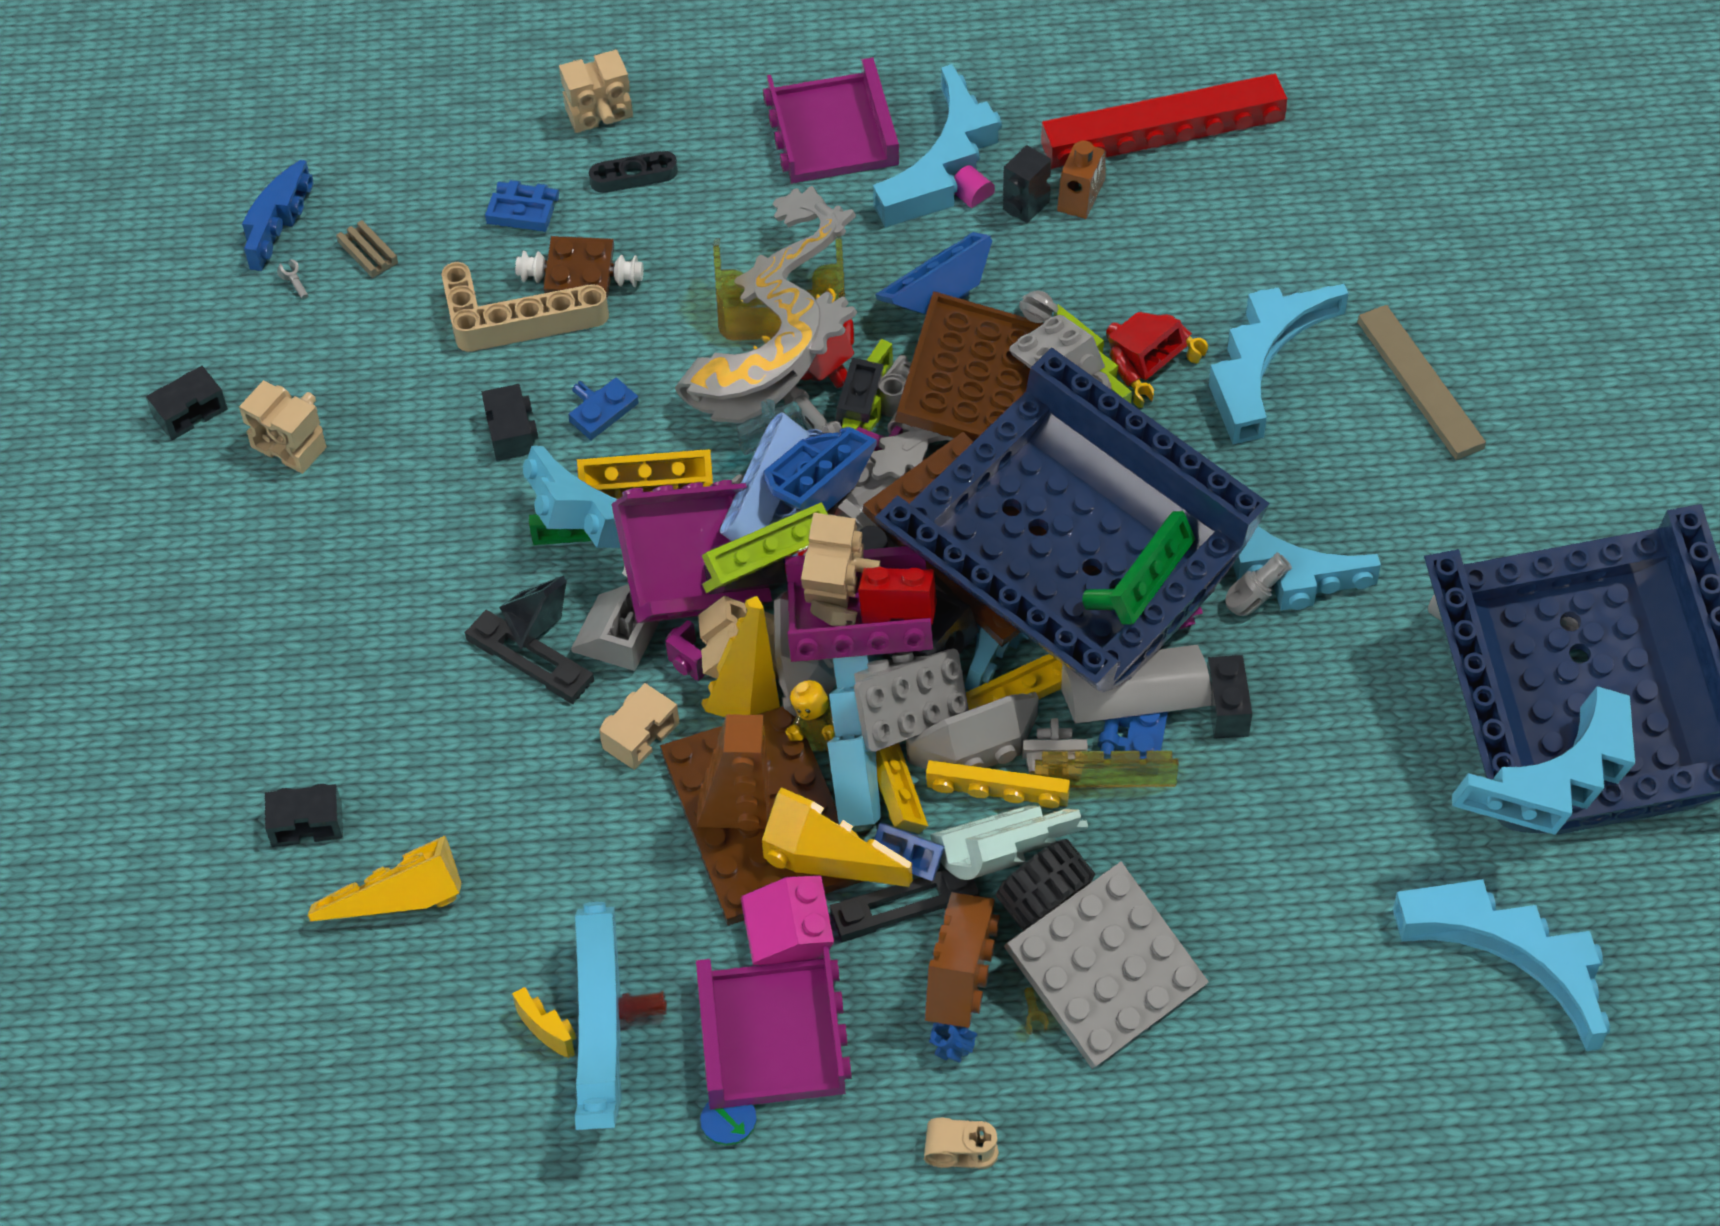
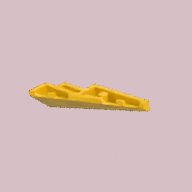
(745, 669)

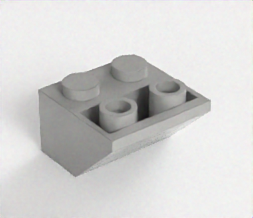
(613, 631)

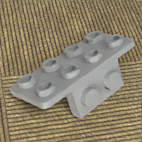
(908, 696)

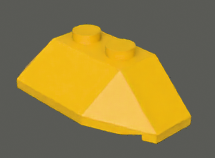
(646, 471)

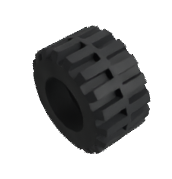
(1044, 883)

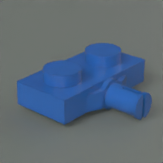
(601, 407)

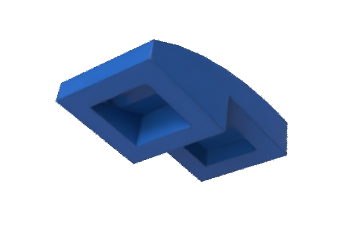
(921, 852)

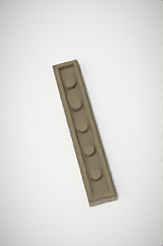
(1421, 382)

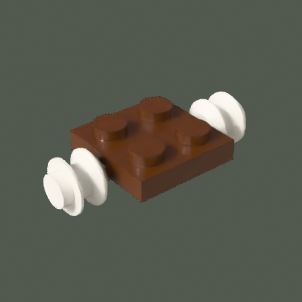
(579, 263)

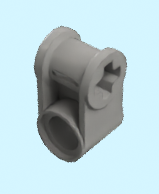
(892, 385)

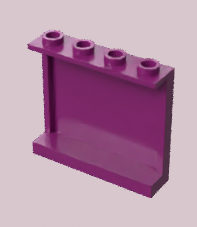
(832, 125)
(664, 545)
(817, 640)
(772, 1032)

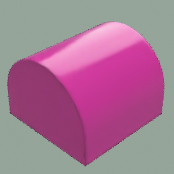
(972, 186)

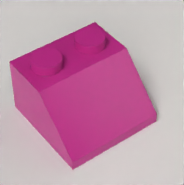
(787, 921)

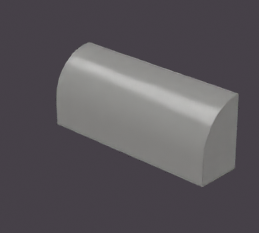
(1166, 682)

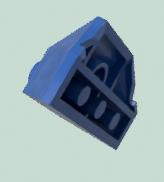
(949, 272)
(820, 468)

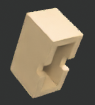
(637, 724)

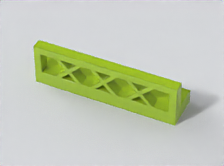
(759, 548)

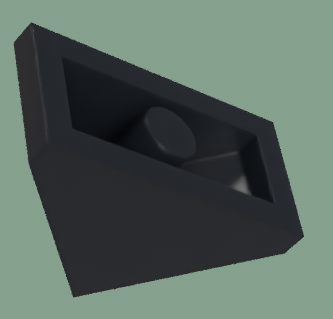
(534, 610)

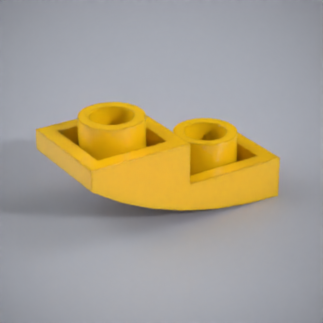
(545, 1026)

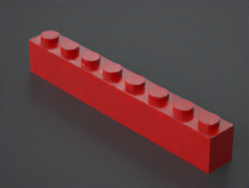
(1168, 119)

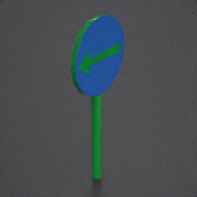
(728, 1124)

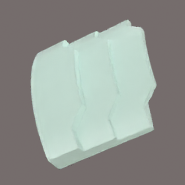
(1003, 839)

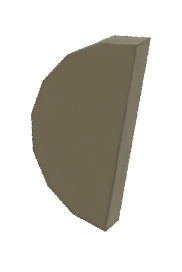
(833, 614)

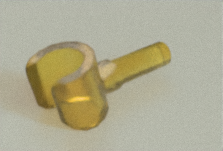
(1033, 1011)

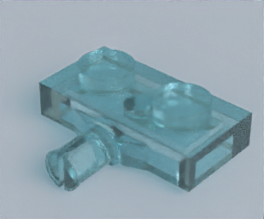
(752, 430)

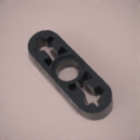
(625, 181)

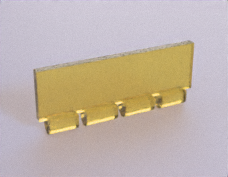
(1121, 770)

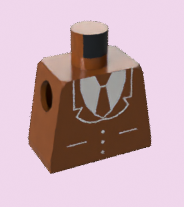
(1084, 166)

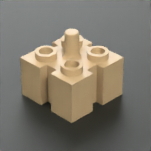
(596, 91)
(283, 425)
(833, 560)
(719, 624)

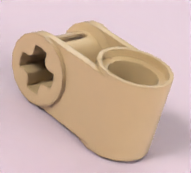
(957, 1142)

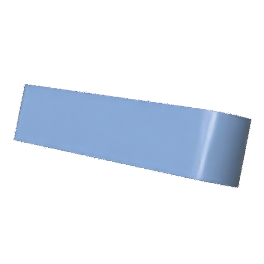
(756, 504)

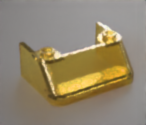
(754, 319)

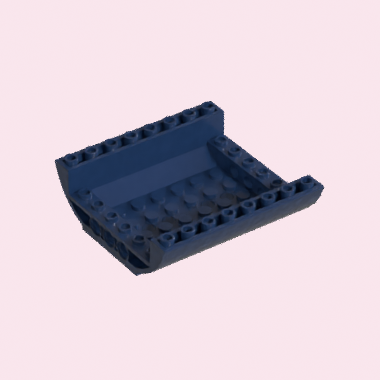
(1101, 489)
(1648, 632)

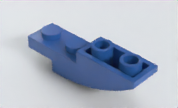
(274, 208)

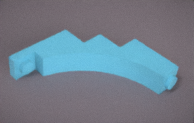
(851, 764)
(1545, 792)
(599, 1025)

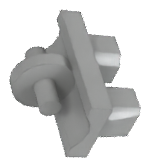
(1033, 748)

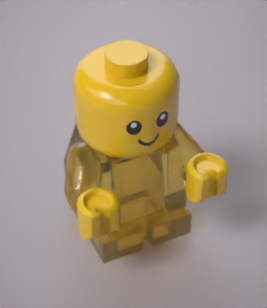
(813, 715)

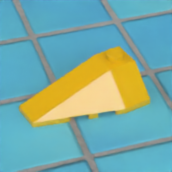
(813, 844)
(418, 882)

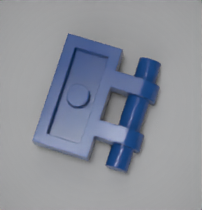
(522, 206)
(1144, 734)

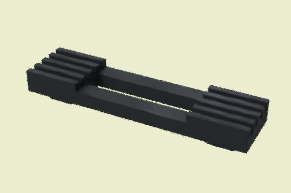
(565, 681)
(856, 920)

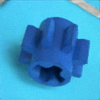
(952, 1041)

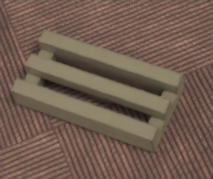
(382, 248)

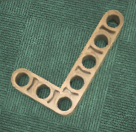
(520, 318)

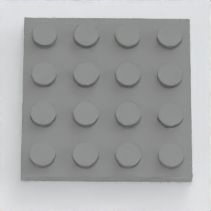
(1106, 964)

